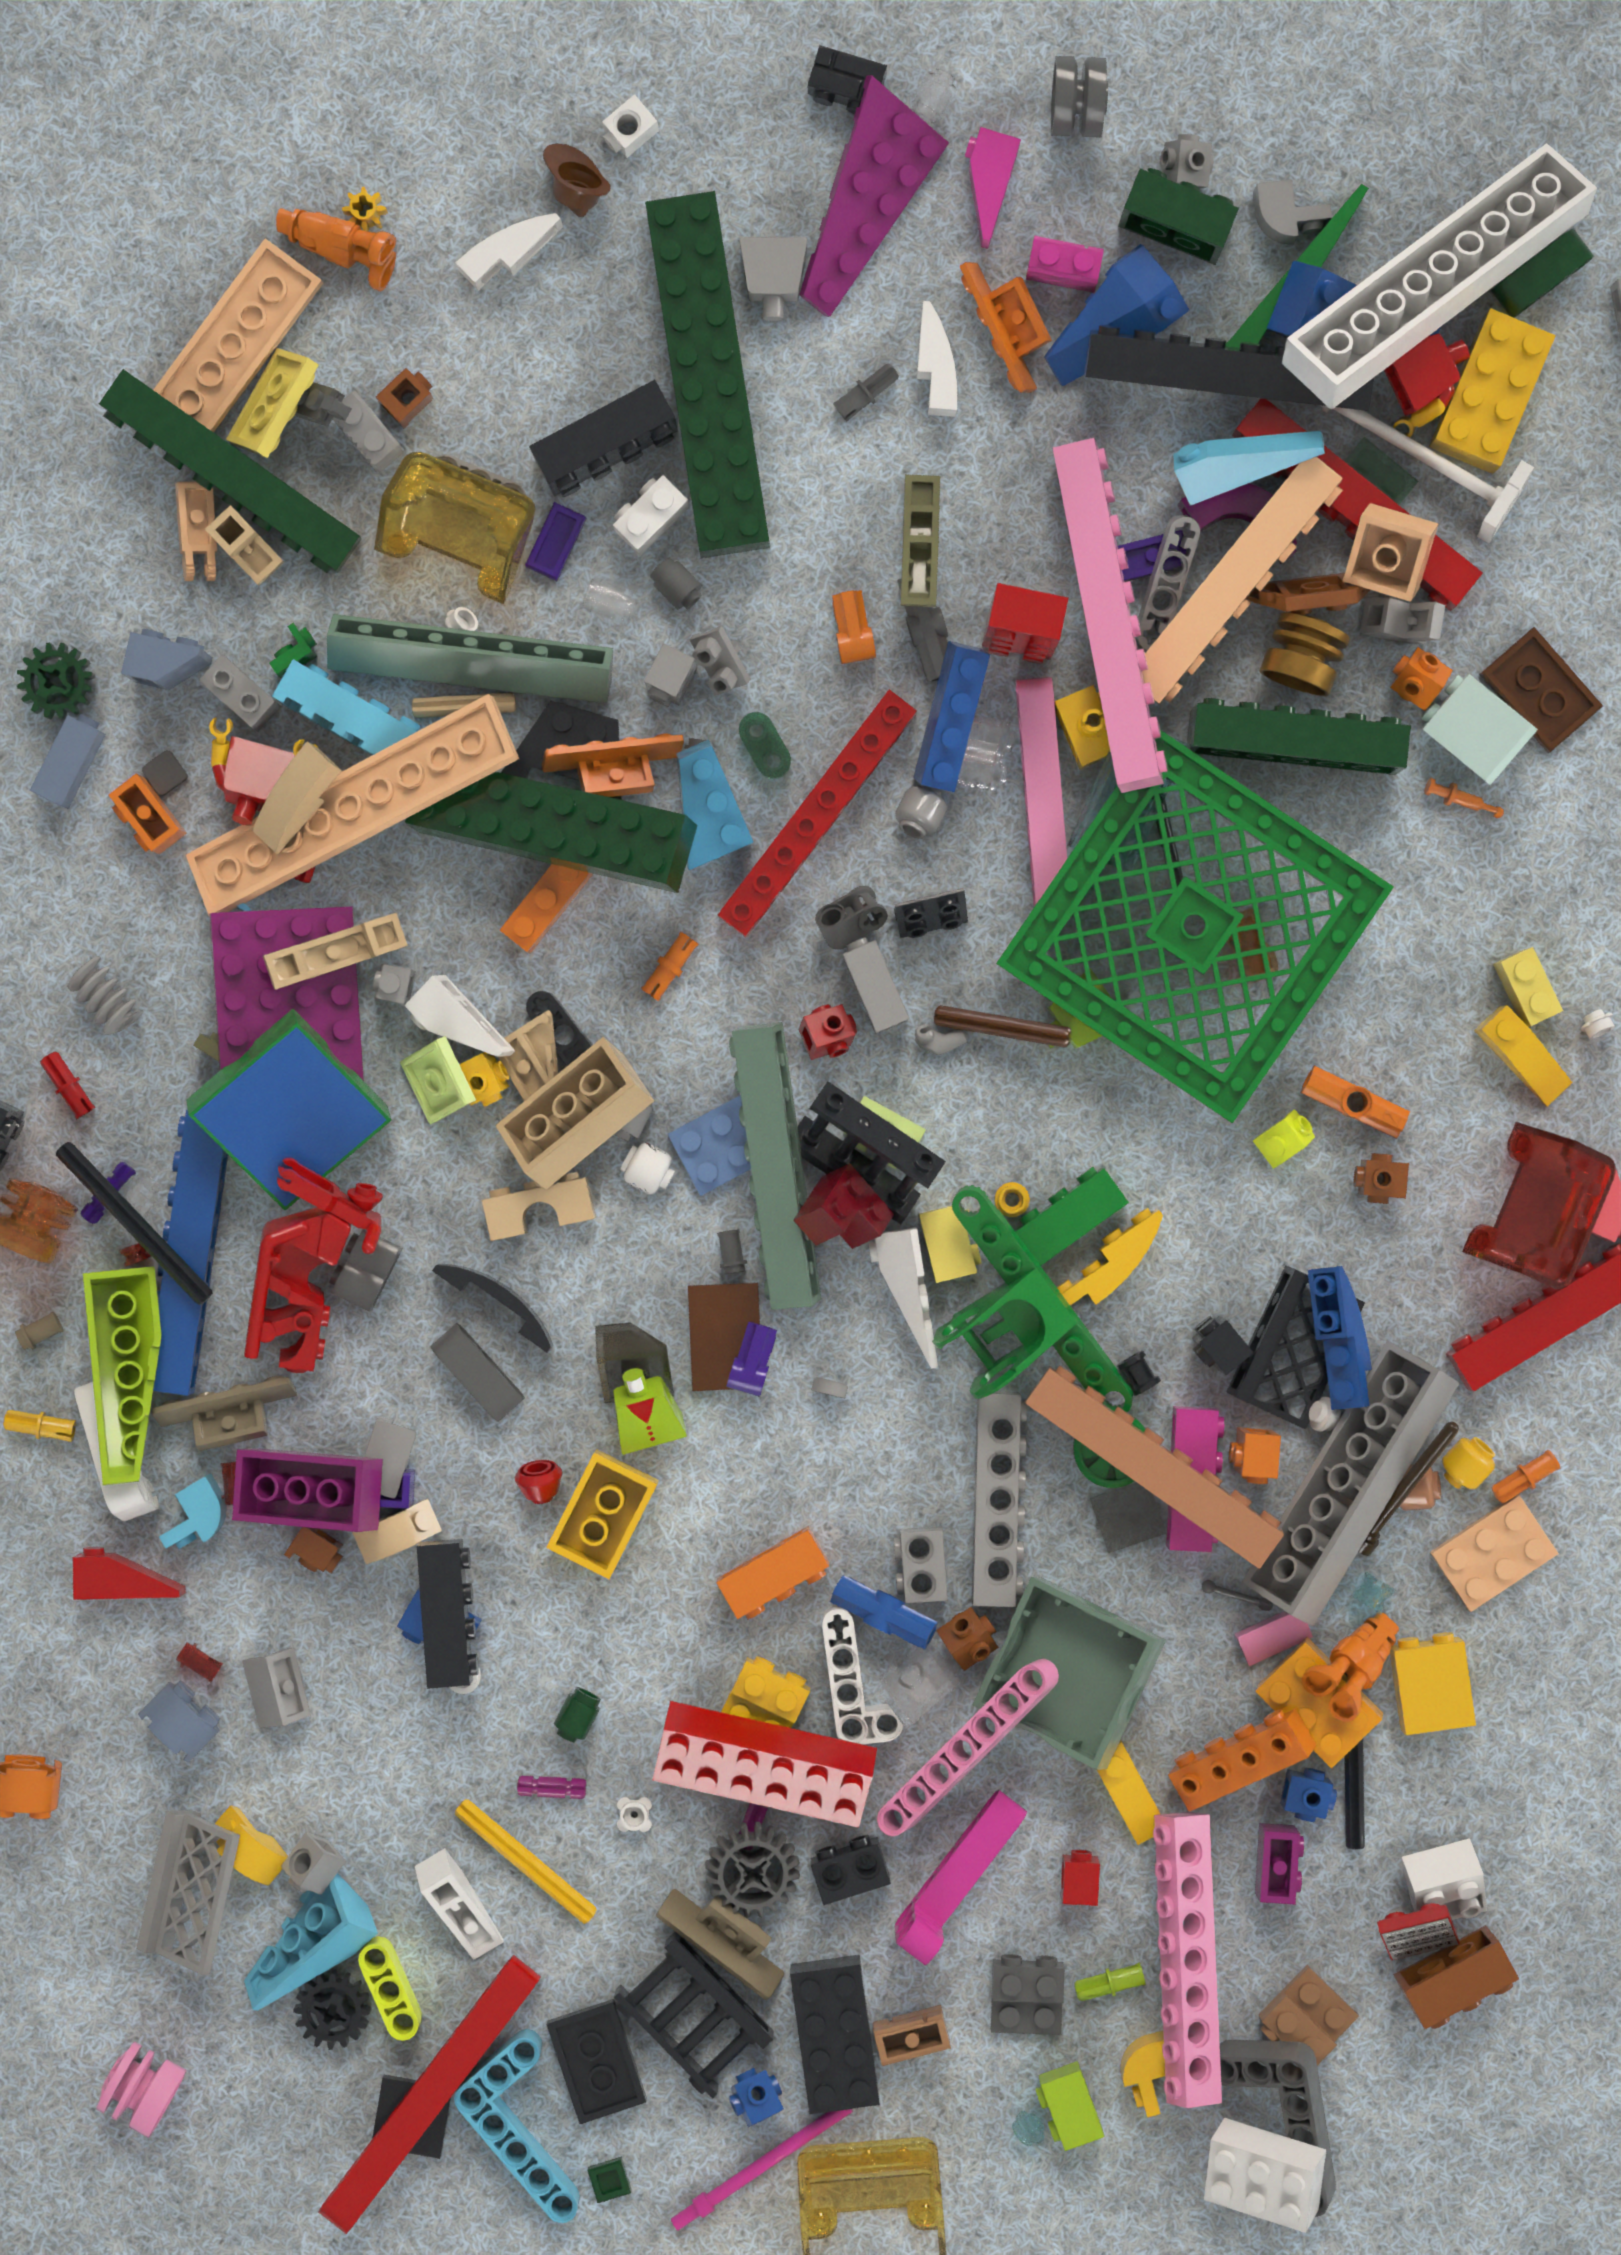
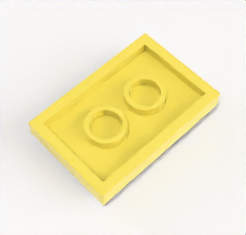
(272, 402)

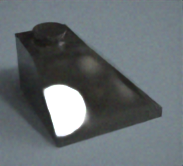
(625, 1348)

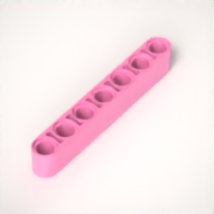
(1041, 781)
(978, 1737)

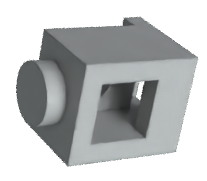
(393, 983)

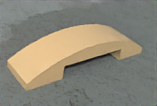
(335, 951)

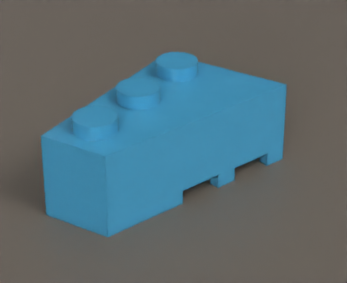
(709, 804)

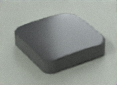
(164, 773)

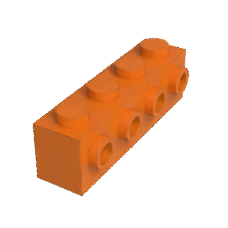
(1242, 1758)

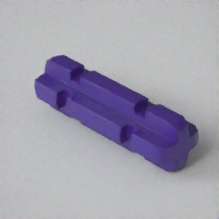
(92, 1211)

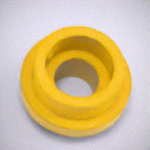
(1020, 1207)

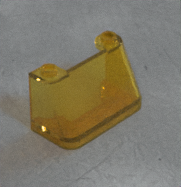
(458, 517)

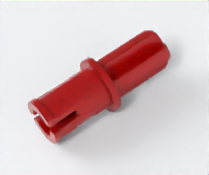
(67, 1084)

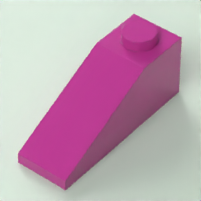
(990, 169)

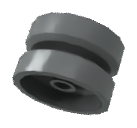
(1082, 97)

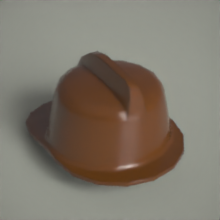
(575, 179)

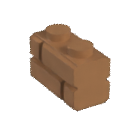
(911, 2035)

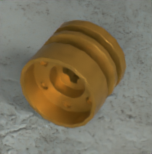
(1307, 647)

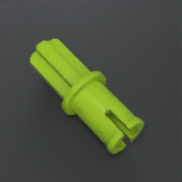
(1109, 1982)

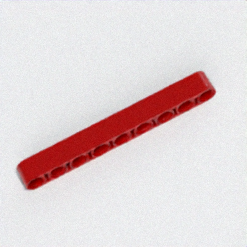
(429, 2094)

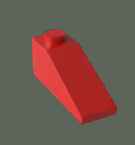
(116, 1577)

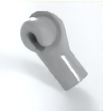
(937, 1042)

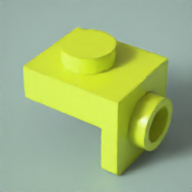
(1285, 1138)

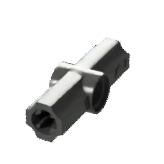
(929, 635)

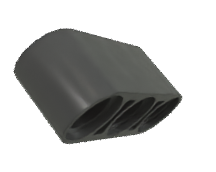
(477, 1372)

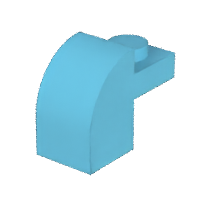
(205, 1513)

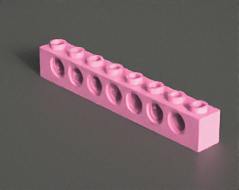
(1197, 1974)

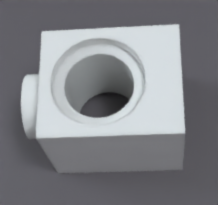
(633, 112)

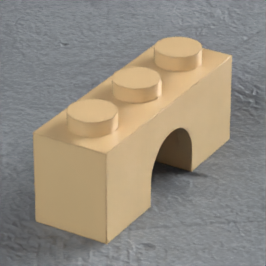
(507, 1211)

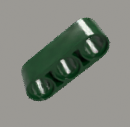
(1542, 273)

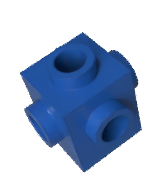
(1299, 1786)
(751, 2109)

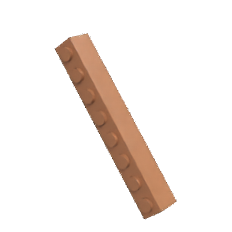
(1154, 1466)

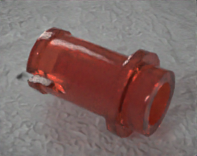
(228, 1476)
(198, 1661)

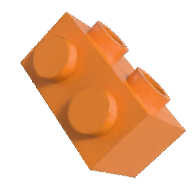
(147, 813)
(1256, 1454)

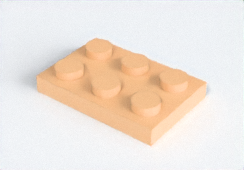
(1494, 1553)

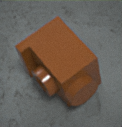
(392, 396)
(315, 1550)

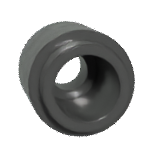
(676, 584)

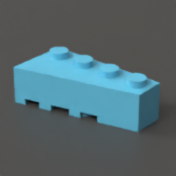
(340, 709)

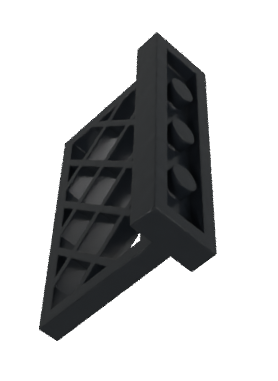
(1266, 1342)

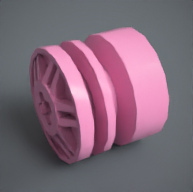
(140, 2089)

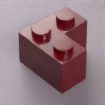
(844, 1207)

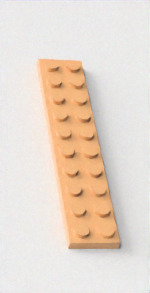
(359, 804)

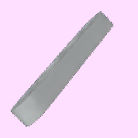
(1172, 584)

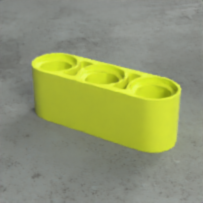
(390, 2005)

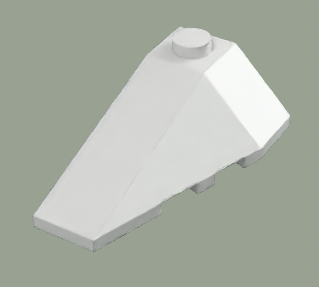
(903, 1270)

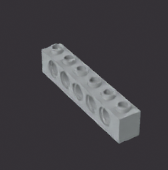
(985, 1588)

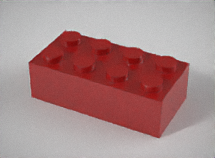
(1024, 623)

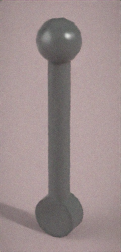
(1209, 1586)

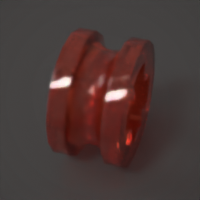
(134, 1254)

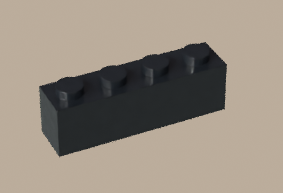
(445, 1613)

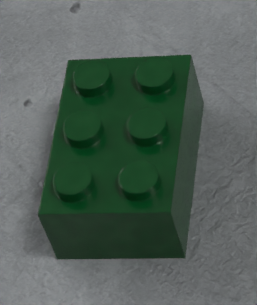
(1178, 215)

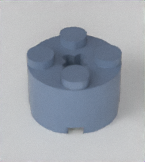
(180, 1721)

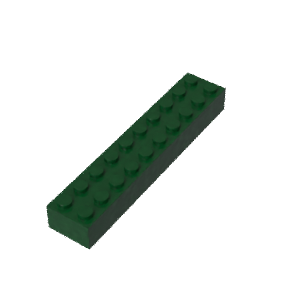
(707, 374)

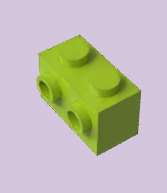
(1070, 2105)

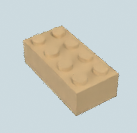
(574, 1113)

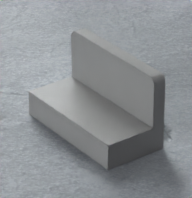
(394, 1446)
(276, 1688)

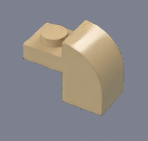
(244, 545)
(398, 1532)

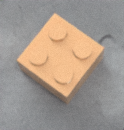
(1390, 552)

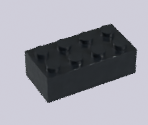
(604, 439)
(834, 2034)

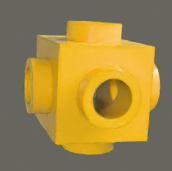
(493, 1074)

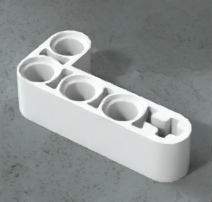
(123, 1500)
(851, 1674)

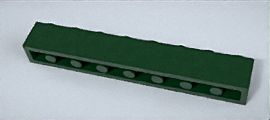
(230, 471)

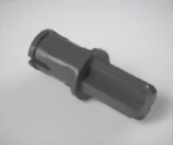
(866, 391)

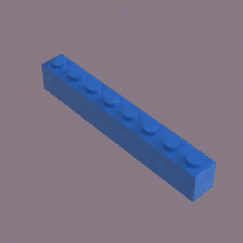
(193, 1236)

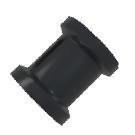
(1138, 1373)

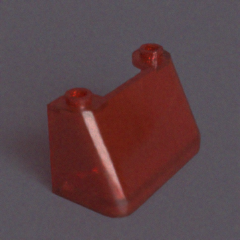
(1546, 1208)

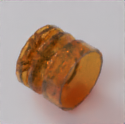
(32, 1218)

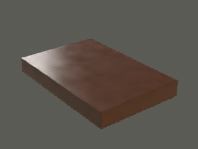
(1541, 689)
(717, 1329)

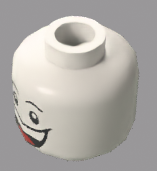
(647, 1168)

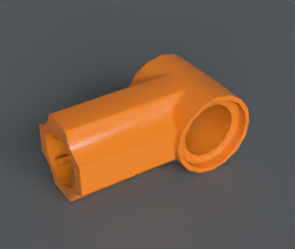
(854, 635)

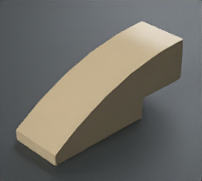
(295, 797)

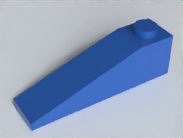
(1131, 298)

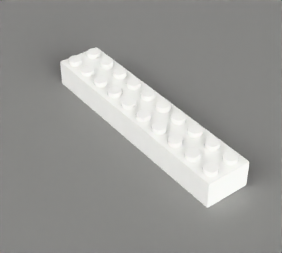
(1438, 276)

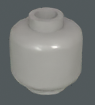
(921, 811)

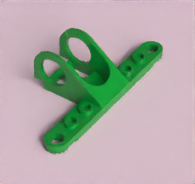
(1028, 1307)

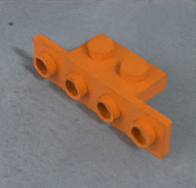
(1011, 320)
(616, 766)

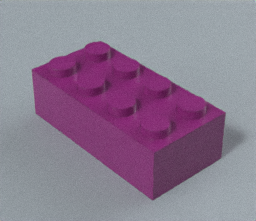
(307, 1489)

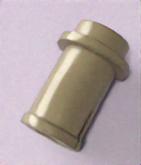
(38, 1331)

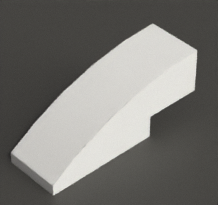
(508, 248)
(937, 364)

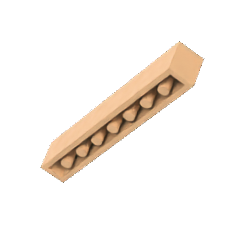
(1237, 574)

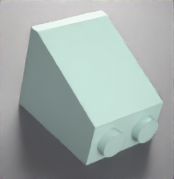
(1477, 727)

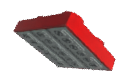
(1418, 1931)

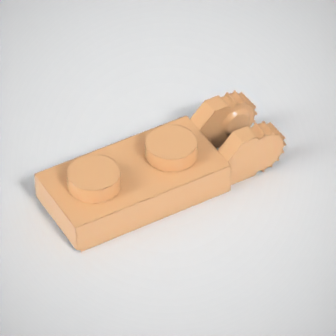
(194, 515)

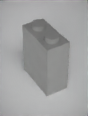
(874, 985)

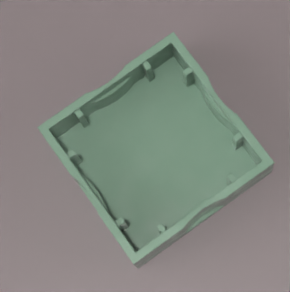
(1099, 1666)

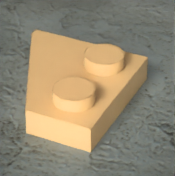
(534, 1055)

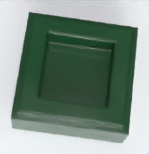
(609, 2180)

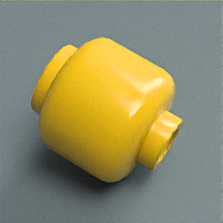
(1468, 1463)

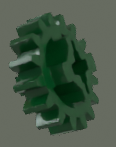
(47, 690)

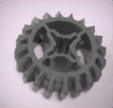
(742, 1881)

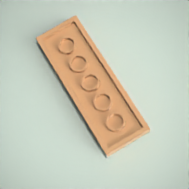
(239, 335)

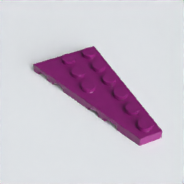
(874, 182)

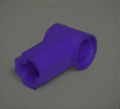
(751, 1366)

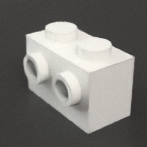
(650, 515)

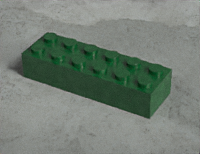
(1299, 738)

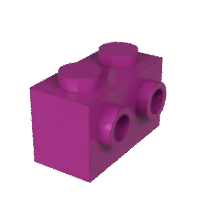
(1278, 1863)

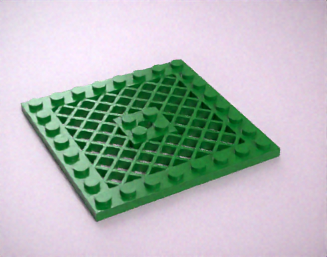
(1226, 1091)

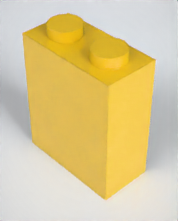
(1432, 1684)

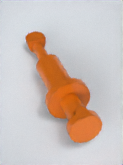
(1462, 798)

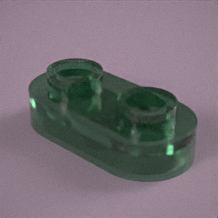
(764, 746)

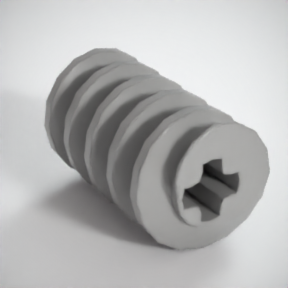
(102, 997)

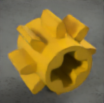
(372, 215)

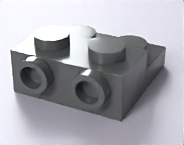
(1027, 1995)

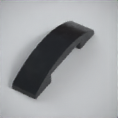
(533, 1327)

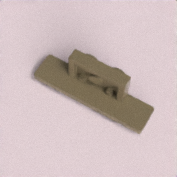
(226, 1415)
(725, 1939)

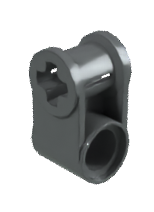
(847, 918)

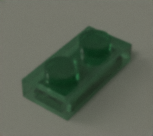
(1381, 470)

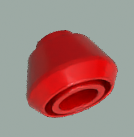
(539, 1480)

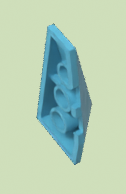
(1229, 463)
(318, 1938)

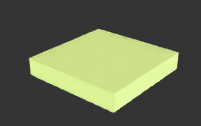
(437, 1080)

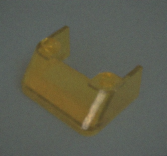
(869, 2178)

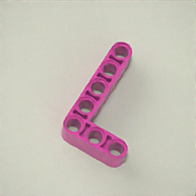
(921, 1923)

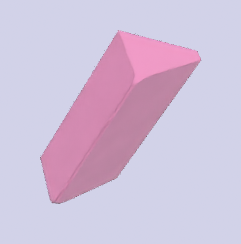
(1271, 1637)

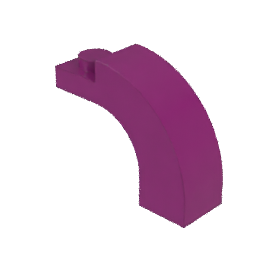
(1239, 503)

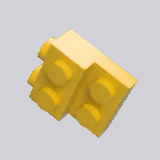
(766, 1694)

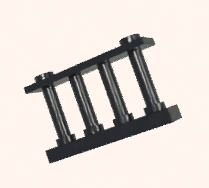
(875, 1133)
(727, 2005)

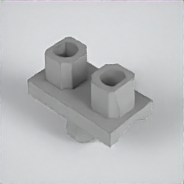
(720, 660)

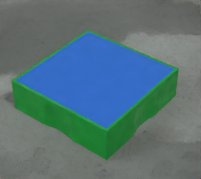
(285, 1103)

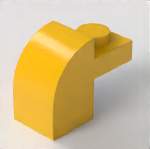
(257, 1853)
(1140, 2065)

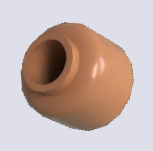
(1424, 1493)

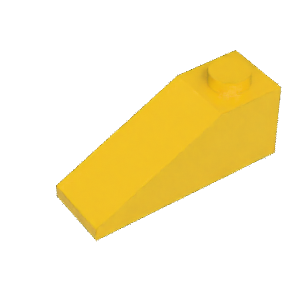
(1523, 1054)
(1130, 1795)

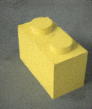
(1528, 987)
(948, 1245)

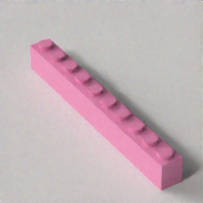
(1108, 615)

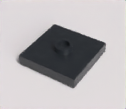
(391, 2093)

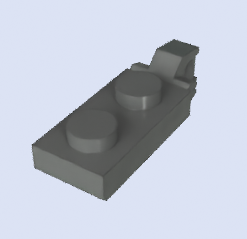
(321, 405)

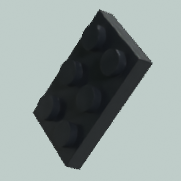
(596, 2061)

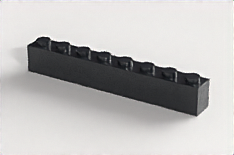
(1202, 367)

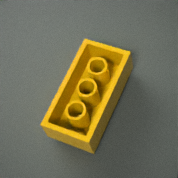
(1492, 391)

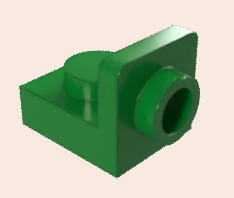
(301, 652)

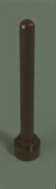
(1408, 1484)

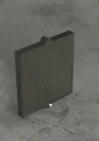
(1127, 1516)

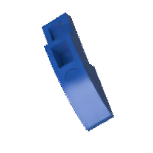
(1343, 1335)

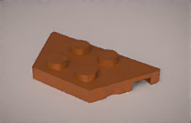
(1306, 593)

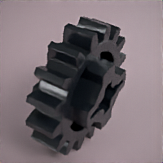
(345, 2014)

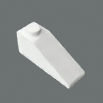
(447, 1012)
(457, 1903)

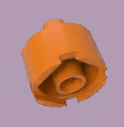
(29, 1786)

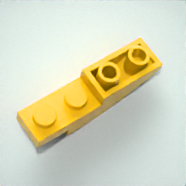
(1122, 1255)

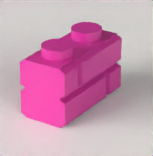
(1064, 264)

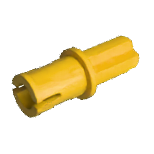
(40, 1425)

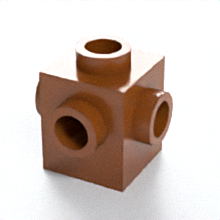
(1394, 1178)
(968, 1638)

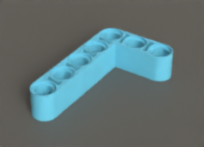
(513, 2129)

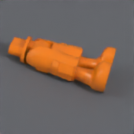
(341, 242)
(1361, 1658)

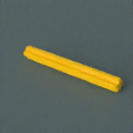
(525, 1861)

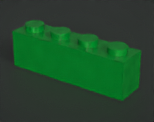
(1070, 1214)

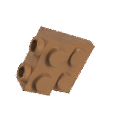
(1308, 2014)

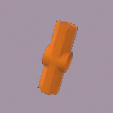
(1375, 1110)

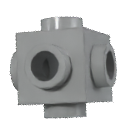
(1187, 160)

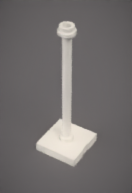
(1498, 498)

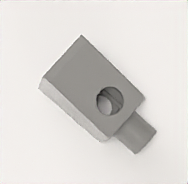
(773, 271)

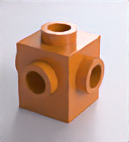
(1420, 678)

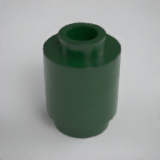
(577, 1715)

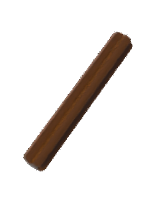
(1002, 1026)

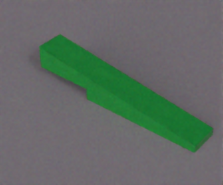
(1315, 254)

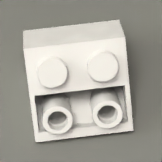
(1446, 1877)

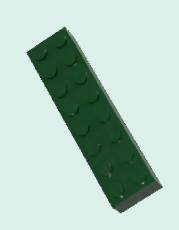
(565, 829)

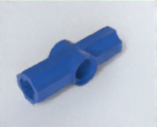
(884, 1612)

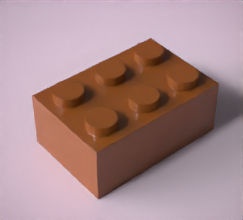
(1456, 1978)

